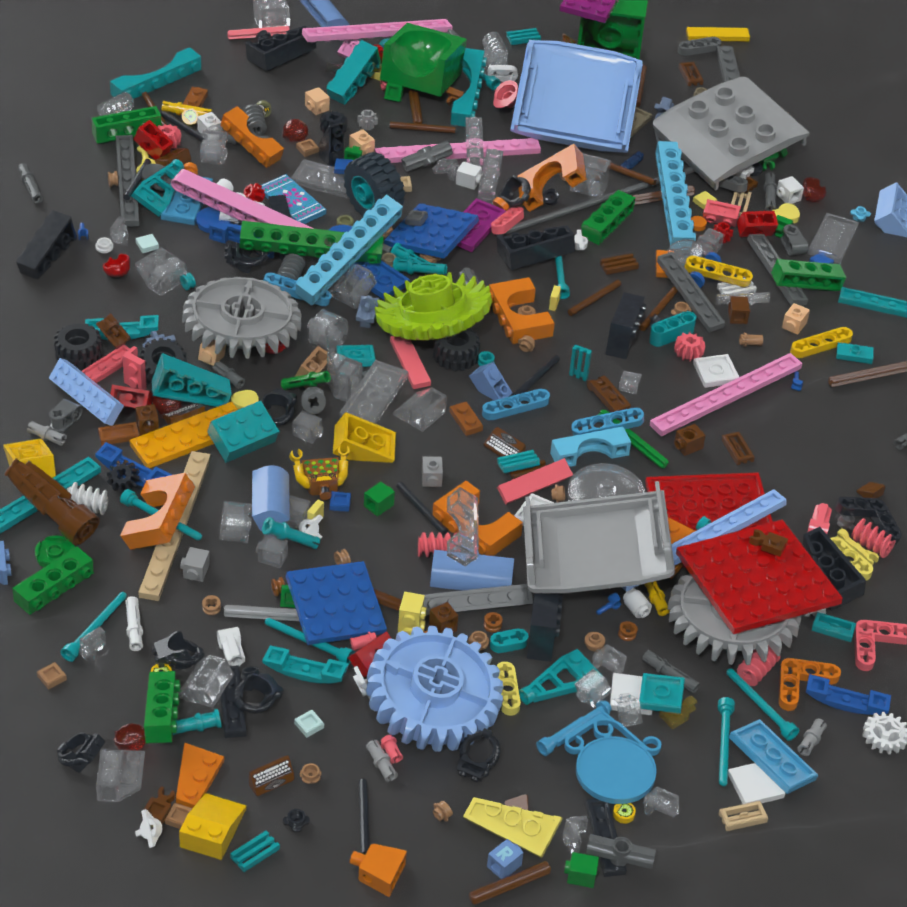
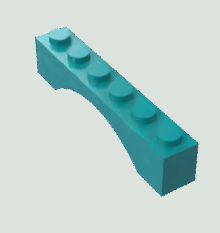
(182, 65)
(473, 67)

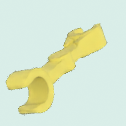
(868, 555)

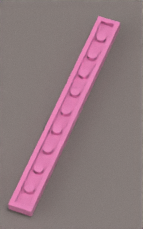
(368, 30)
(509, 147)
(725, 394)

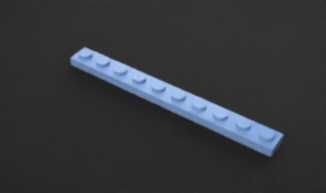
(731, 522)

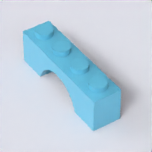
(611, 442)

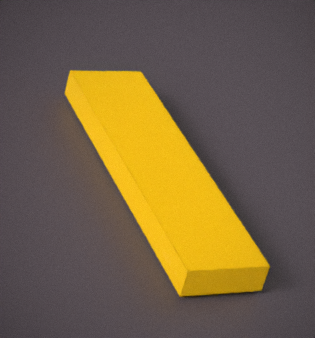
(723, 34)

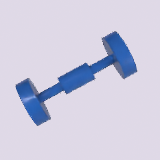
(698, 277)

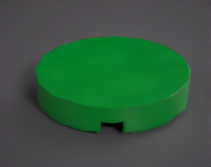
(52, 549)

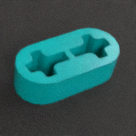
(509, 640)

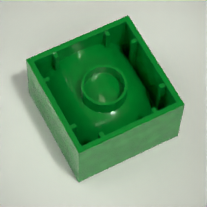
(620, 32)
(423, 59)

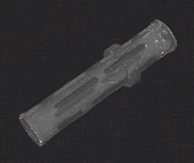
(752, 297)

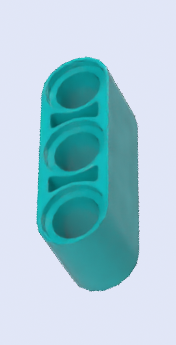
(672, 327)

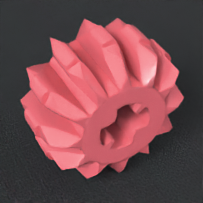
(172, 132)
(689, 346)

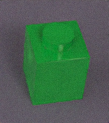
(379, 498)
(581, 869)

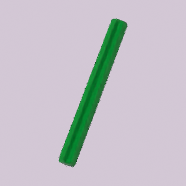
(642, 446)

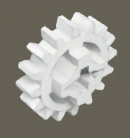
(885, 733)

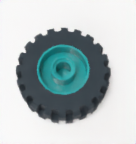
(371, 179)

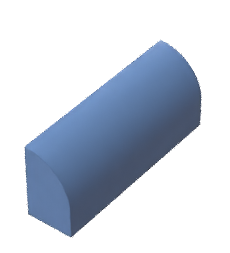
(324, 13)
(270, 494)
(481, 573)

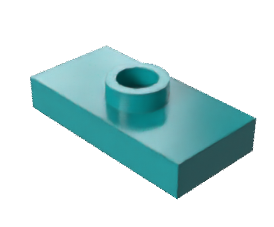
(854, 353)

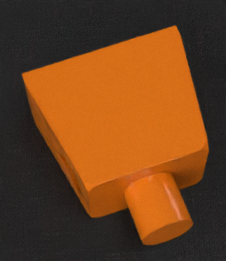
(380, 867)

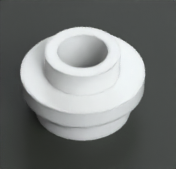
(104, 245)

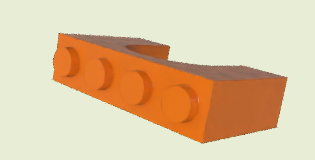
(568, 161)
(516, 325)
(159, 528)
(492, 536)

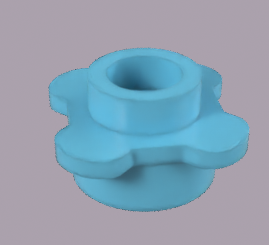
(860, 214)

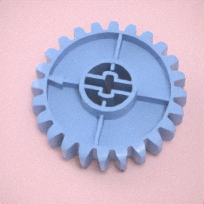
(434, 688)

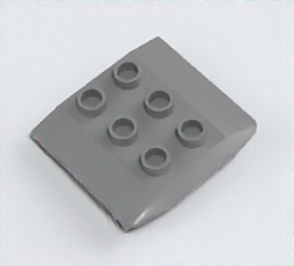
(728, 129)
(597, 543)

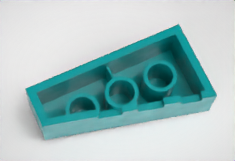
(354, 72)
(189, 383)

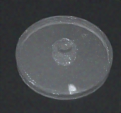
(602, 481)

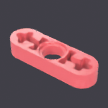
(507, 220)

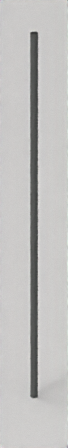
(583, 205)

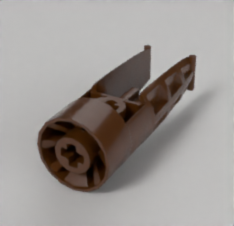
(50, 498)

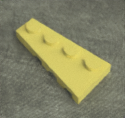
(522, 827)

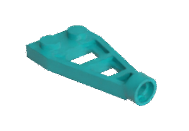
(151, 199)
(574, 662)

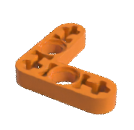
(798, 673)

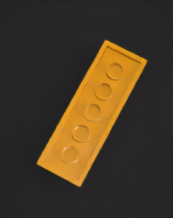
(178, 437)

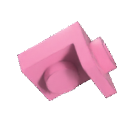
(347, 47)

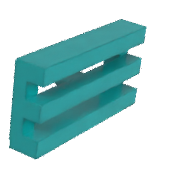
(523, 36)
(578, 373)
(518, 461)
(833, 628)
(252, 848)

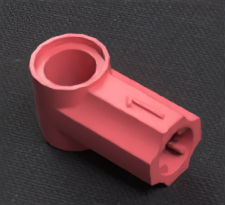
(821, 518)

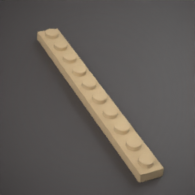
(165, 553)

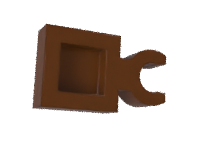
(770, 543)
(160, 806)

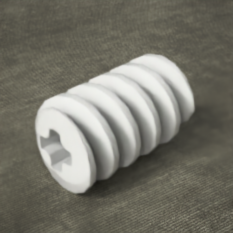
(93, 501)

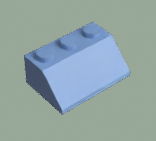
(892, 210)

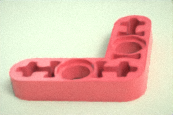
(870, 637)

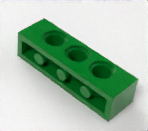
(109, 126)
(608, 217)
(808, 274)
(53, 580)
(161, 707)

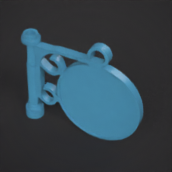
(610, 766)

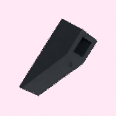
(332, 144)

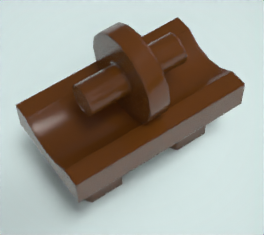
(113, 331)

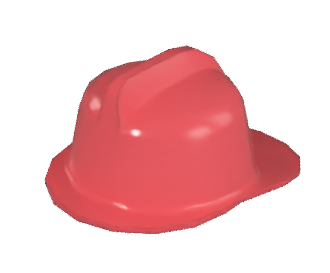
(506, 94)

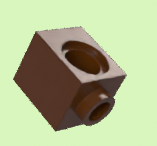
(738, 310)
(146, 419)
(689, 439)
(443, 617)

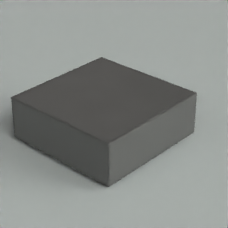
(416, 218)

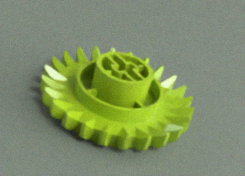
(433, 307)

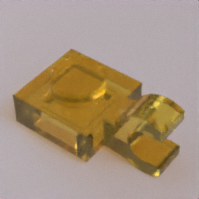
(677, 719)

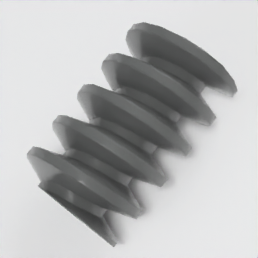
(256, 121)
(292, 267)
(315, 407)

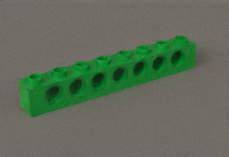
(302, 238)

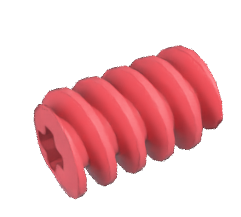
(873, 539)
(431, 543)
(757, 669)

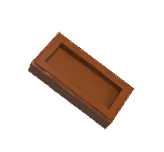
(118, 433)

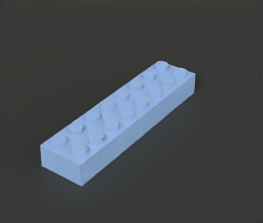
(86, 391)

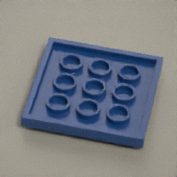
(438, 233)
(335, 602)

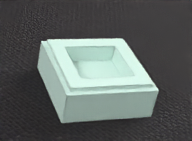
(147, 243)
(309, 723)

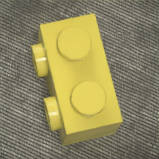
(411, 612)

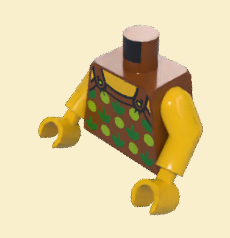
(321, 475)

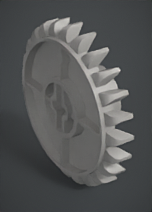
(241, 315)
(701, 620)

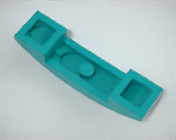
(134, 329)
(304, 669)

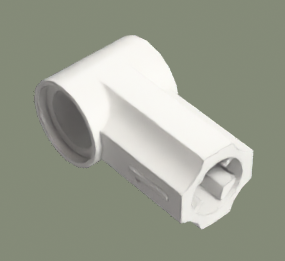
(230, 642)

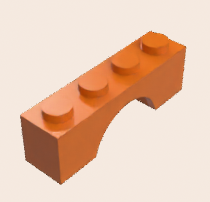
(263, 149)

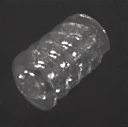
(494, 42)
(120, 103)

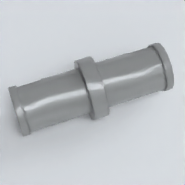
(46, 433)
(812, 737)
(381, 760)

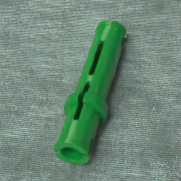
(321, 377)

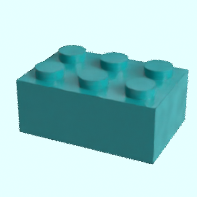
(243, 431)

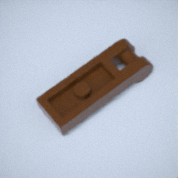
(608, 394)

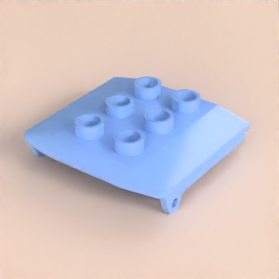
(577, 95)

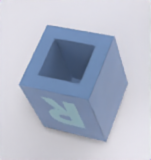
(505, 859)

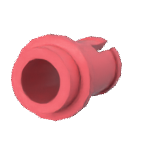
(361, 641)
(391, 748)

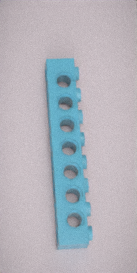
(674, 192)
(347, 257)

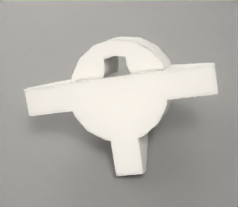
(580, 241)
(313, 529)
(146, 828)

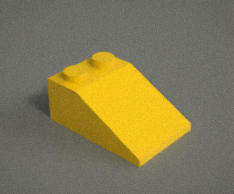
(365, 440)
(32, 450)
(211, 826)

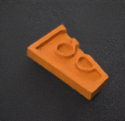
(196, 774)

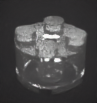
(213, 147)
(327, 330)
(235, 521)

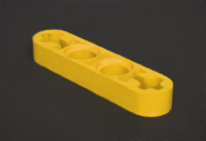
(718, 268)
(802, 347)

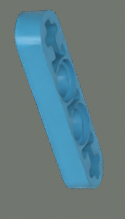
(281, 281)
(495, 410)
(607, 420)

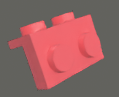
(721, 212)
(134, 369)

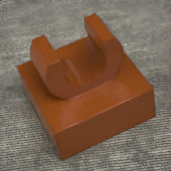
(453, 94)

